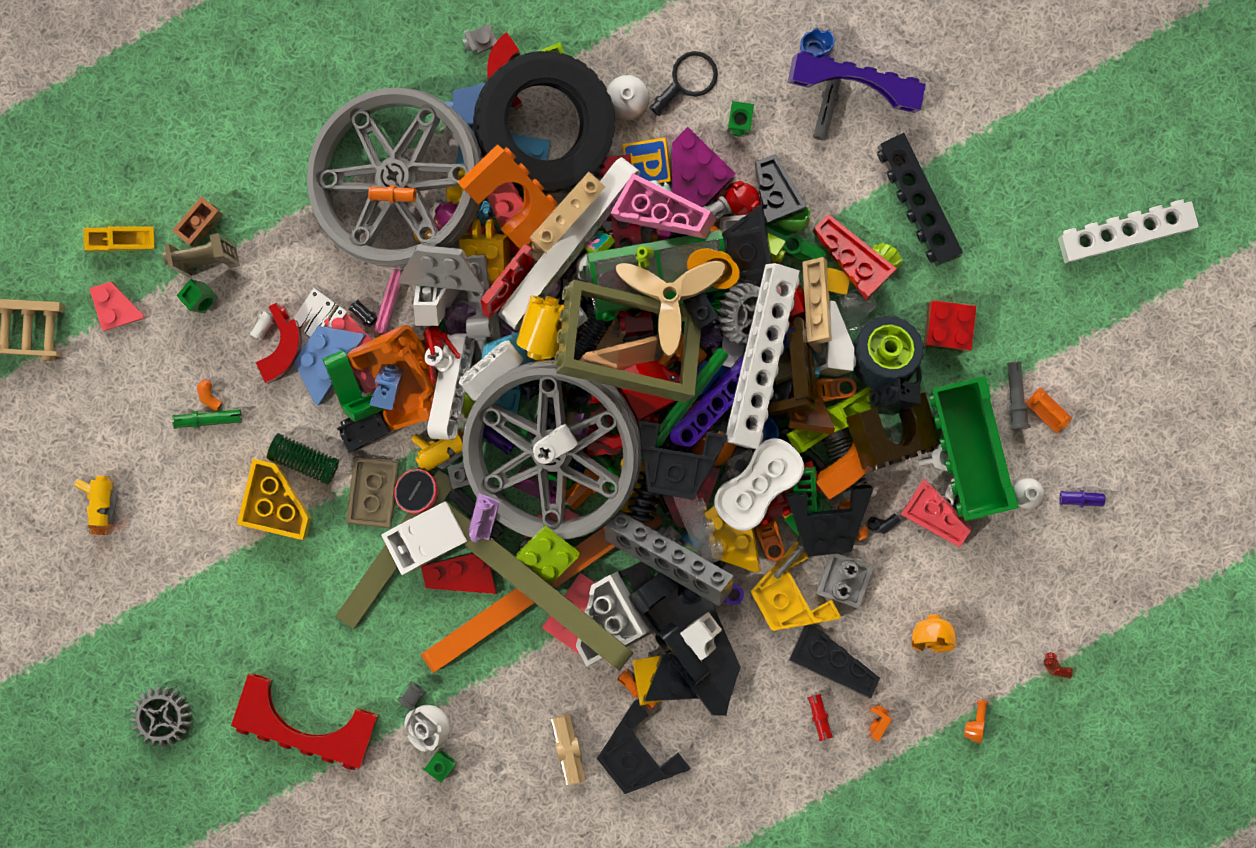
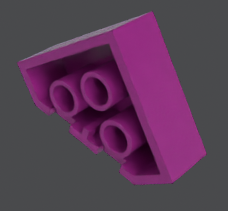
(697, 170)

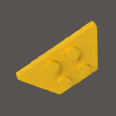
(738, 545)

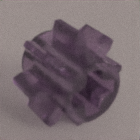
(711, 336)

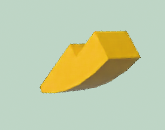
(118, 239)

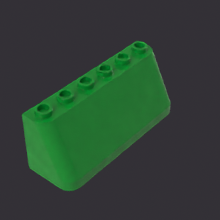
(973, 448)

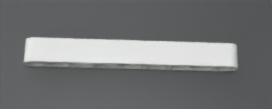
(567, 248)

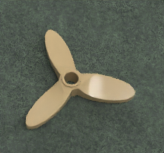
(686, 286)

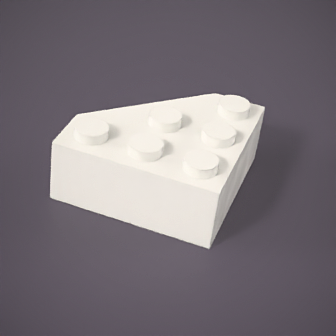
(614, 612)

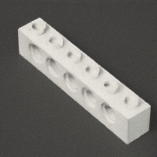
(1184, 221)

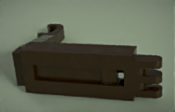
(802, 372)

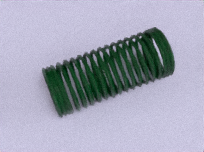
(303, 455)

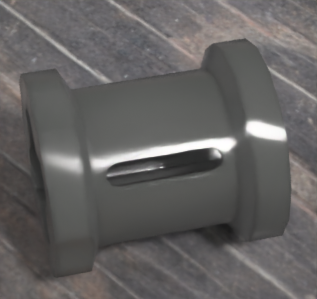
(411, 695)

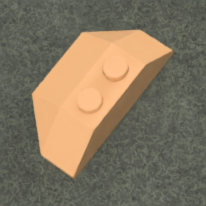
(625, 354)

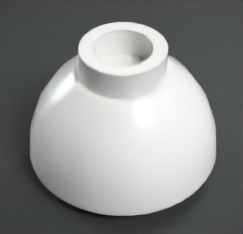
(1029, 493)

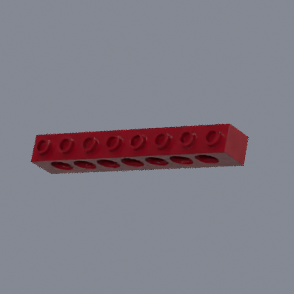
(642, 323)

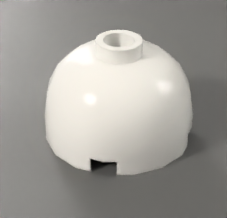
(628, 97)
(427, 727)

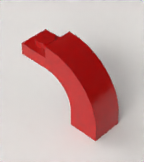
(289, 346)

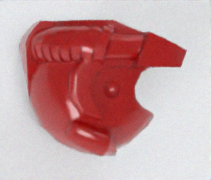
(740, 197)

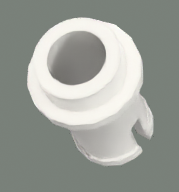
(262, 325)

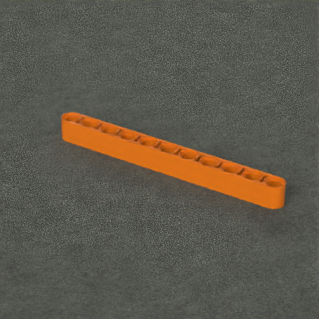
(507, 608)

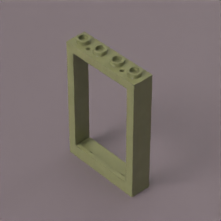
(566, 337)

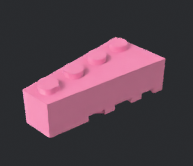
(658, 208)

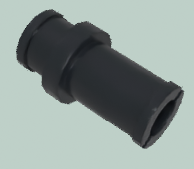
(665, 99)

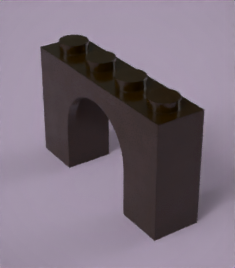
(876, 448)

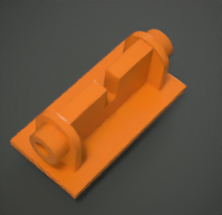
(1048, 410)

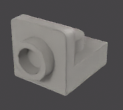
(479, 39)

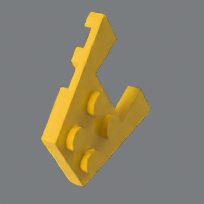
(783, 602)

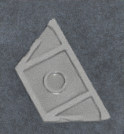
(441, 269)

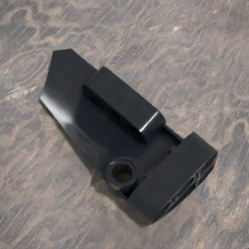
(670, 610)

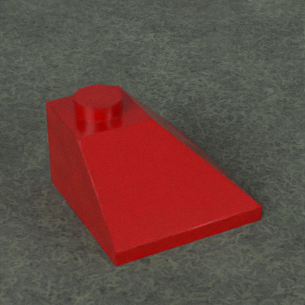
(642, 403)

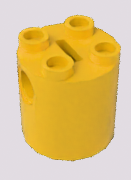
(540, 328)

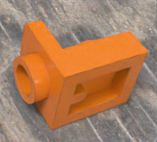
(879, 726)

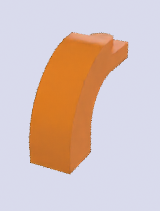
(841, 474)

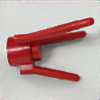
(434, 337)

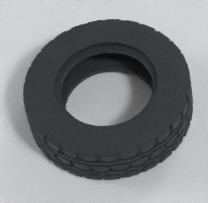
(579, 85)

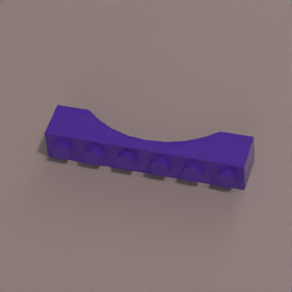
(899, 92)

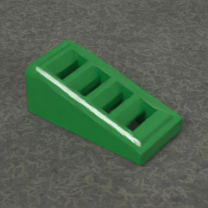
(809, 471)

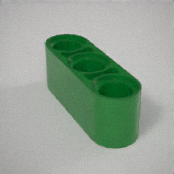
(342, 377)

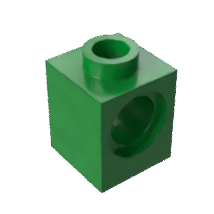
(745, 110)
(197, 296)
(440, 765)

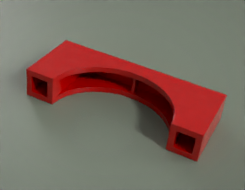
(258, 716)

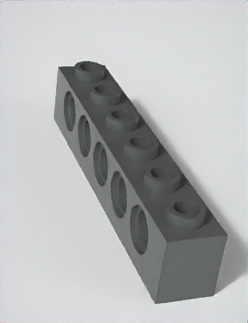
(669, 558)

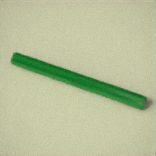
(681, 408)

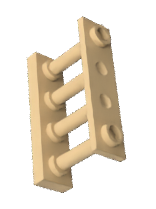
(565, 215)
(28, 309)

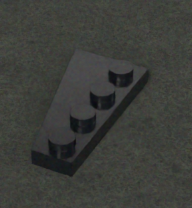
(826, 658)

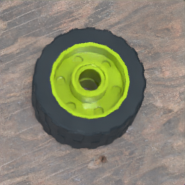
(887, 351)

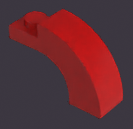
(501, 53)

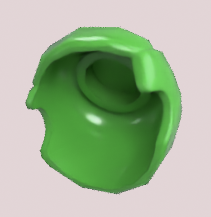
(797, 222)

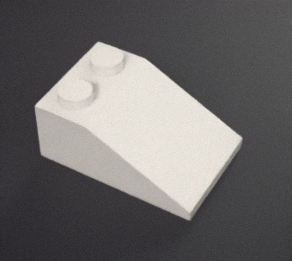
(837, 354)

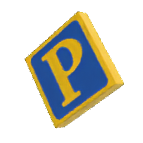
(651, 159)

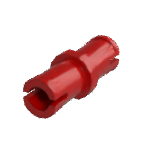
(820, 717)

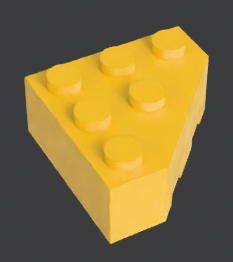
(273, 503)

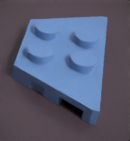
(322, 344)

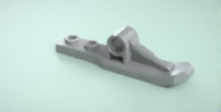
(480, 326)

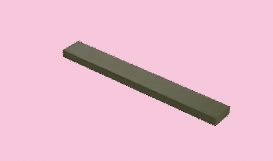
(382, 569)

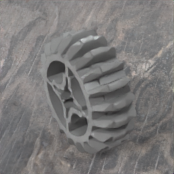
(738, 312)
(150, 734)

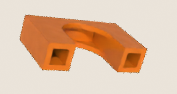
(499, 168)

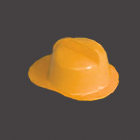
(703, 256)

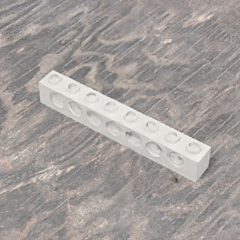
(752, 365)

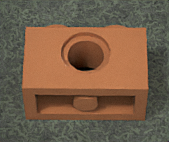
(197, 222)

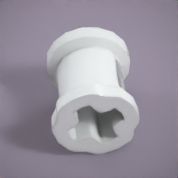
(441, 360)

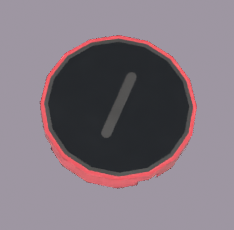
(416, 491)

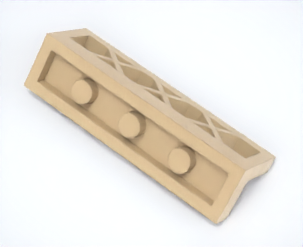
(817, 303)

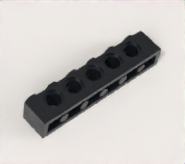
(901, 147)

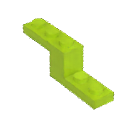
(859, 402)

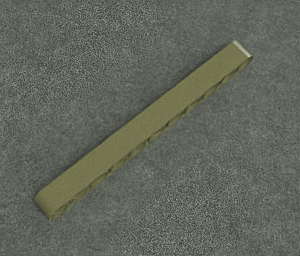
(546, 596)

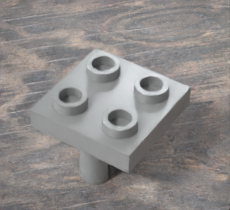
(844, 580)

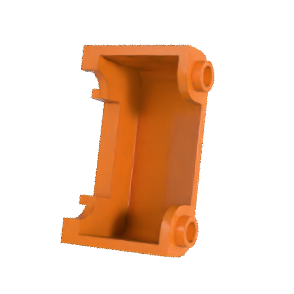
(416, 391)

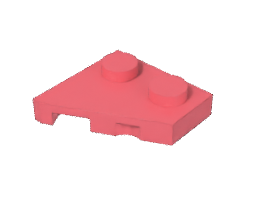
(113, 307)

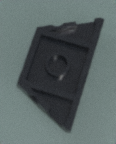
(749, 246)
(668, 683)

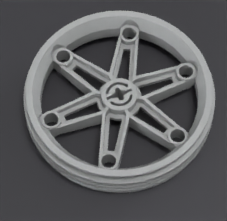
(329, 138)
(509, 514)

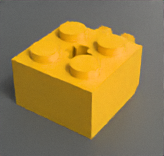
(493, 245)

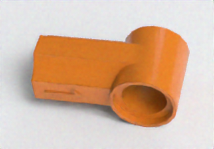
(579, 493)

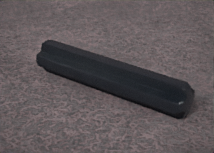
(468, 506)

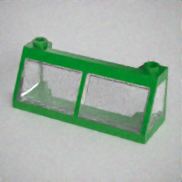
(667, 264)

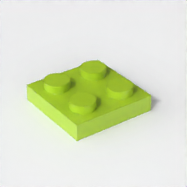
(547, 554)

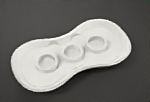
(771, 471)

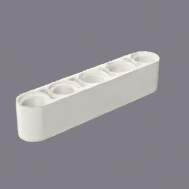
(448, 393)

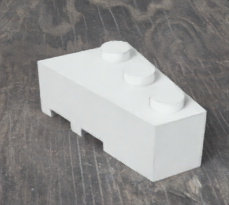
(431, 304)

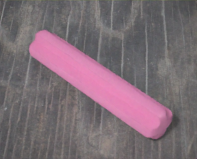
(388, 303)

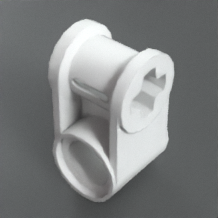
(558, 442)

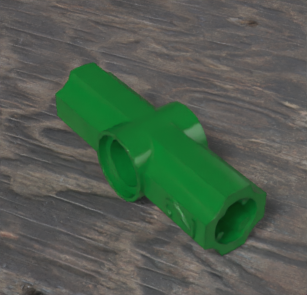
(805, 250)

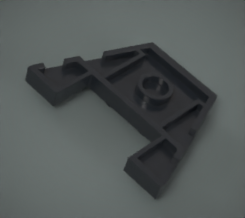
(675, 471)
(829, 530)
(628, 759)

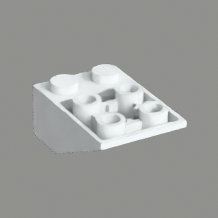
(424, 538)

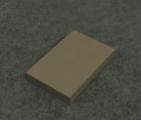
(372, 492)

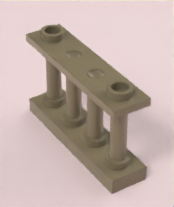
(217, 250)

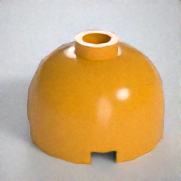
(934, 634)

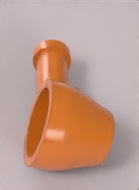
(975, 729)

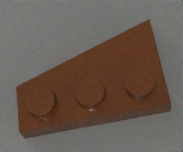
(812, 420)

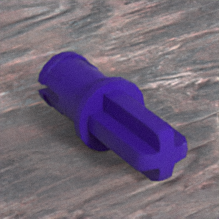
(1082, 498)

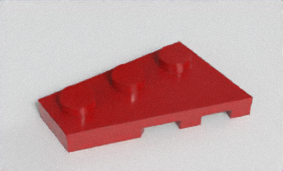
(507, 281)
(460, 574)

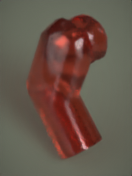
(1054, 668)

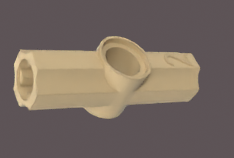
(568, 749)

